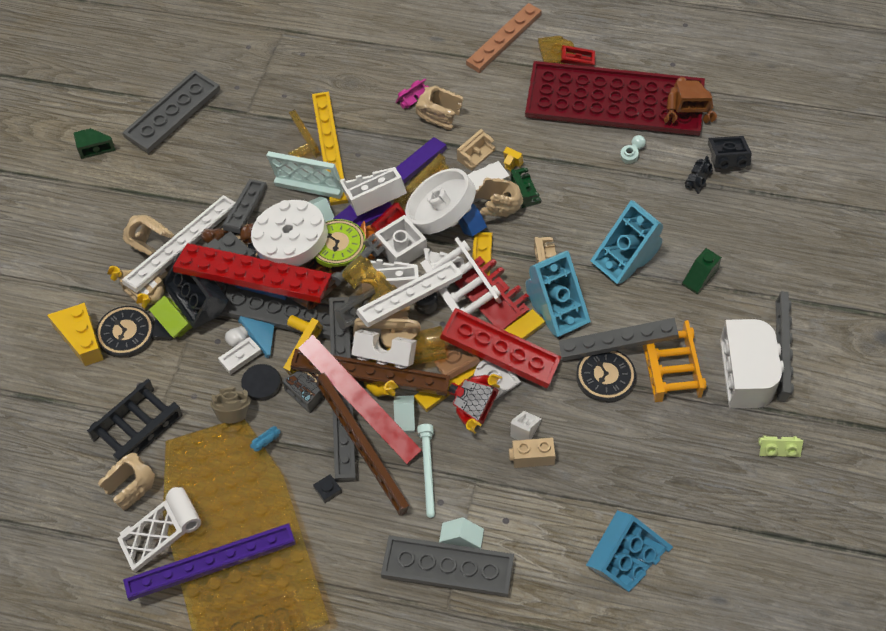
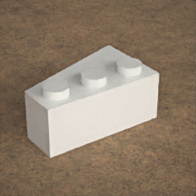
(373, 190)
(396, 274)

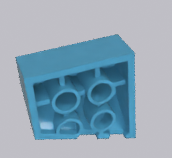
(626, 551)

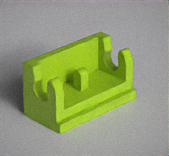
(170, 317)

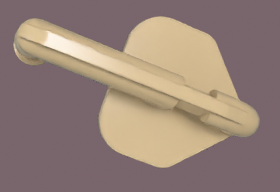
(392, 327)

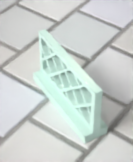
(309, 182)

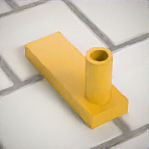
(308, 328)

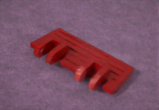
(501, 314)

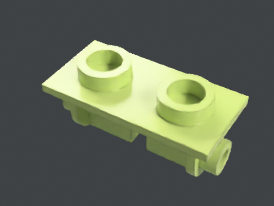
(780, 447)

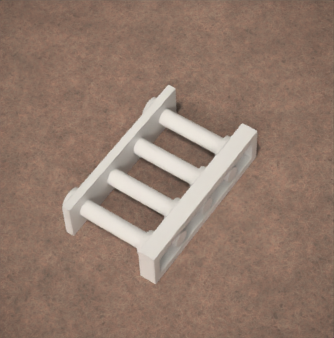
(453, 298)

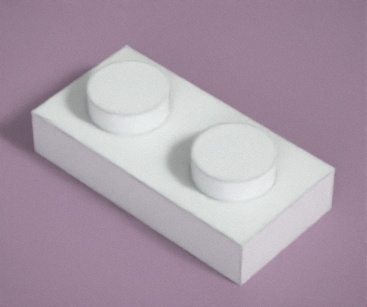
(239, 355)

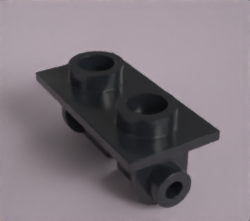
(699, 174)

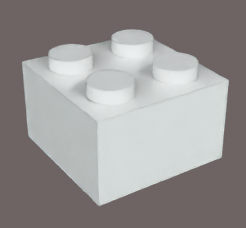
(401, 241)

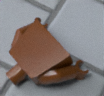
(689, 97)

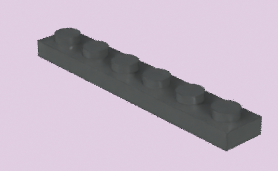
(784, 338)
(618, 339)

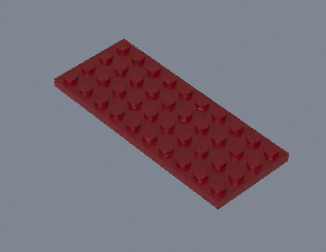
(607, 98)

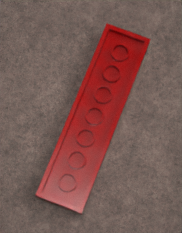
(252, 272)

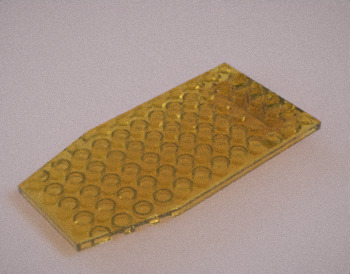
(235, 498)

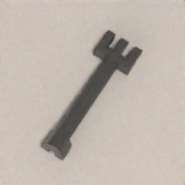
(370, 249)

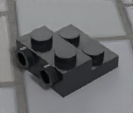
(729, 152)

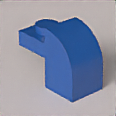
(472, 222)

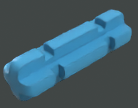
(265, 438)

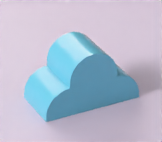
(629, 243)
(557, 294)

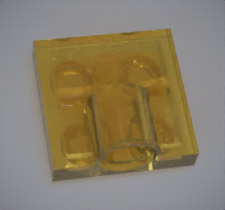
(429, 346)

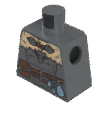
(304, 389)

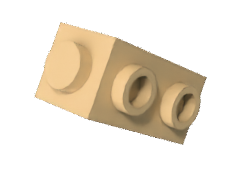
(532, 452)

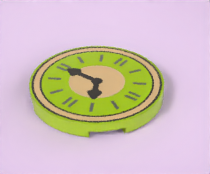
(342, 243)

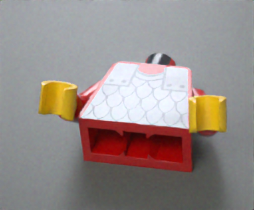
(475, 399)

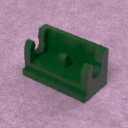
(526, 186)

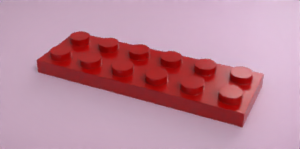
(500, 347)

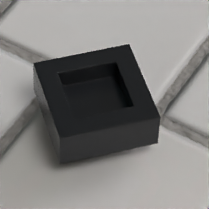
(327, 488)

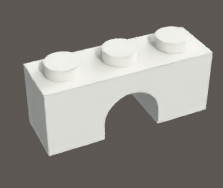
(367, 347)

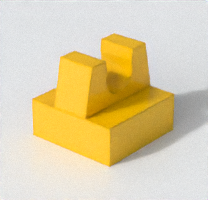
(512, 158)

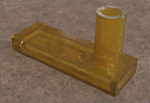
(310, 145)

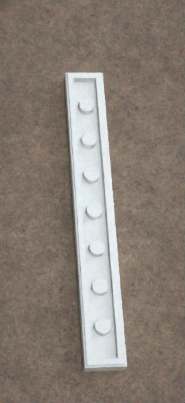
(168, 252)

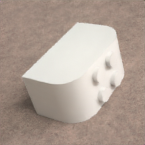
(750, 362)

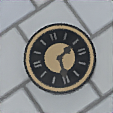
(125, 331)
(606, 376)

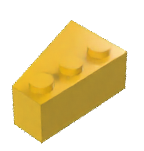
(78, 332)

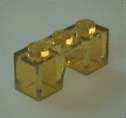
(362, 271)

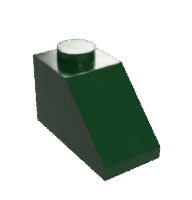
(92, 143)
(702, 271)

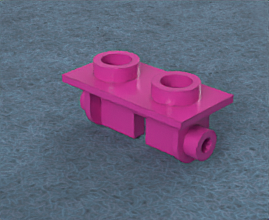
(407, 97)

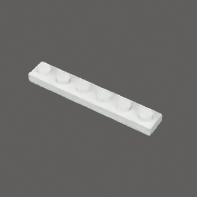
(409, 293)

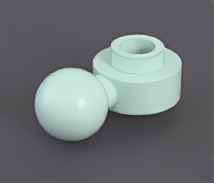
(638, 142)

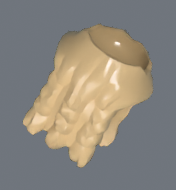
(439, 106)
(498, 191)
(139, 239)
(123, 470)

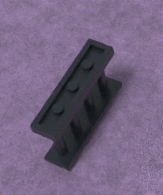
(148, 434)

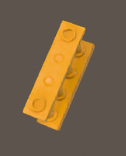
(656, 371)

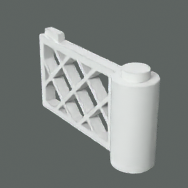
(183, 518)

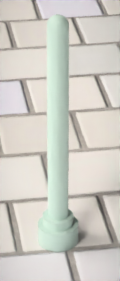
(425, 432)

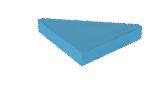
(259, 332)

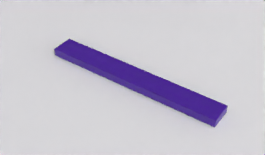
(406, 169)
(208, 562)

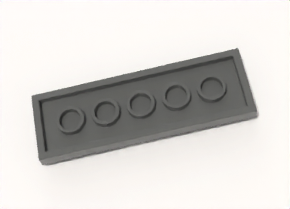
(171, 111)
(447, 566)

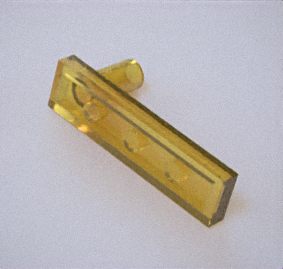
(435, 166)

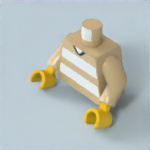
(148, 294)

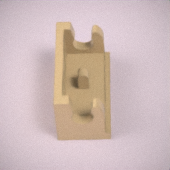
(475, 150)
(542, 249)

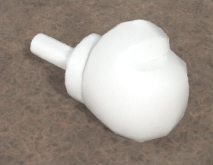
(236, 336)

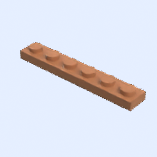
(503, 38)

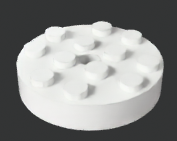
(440, 201)
(289, 232)

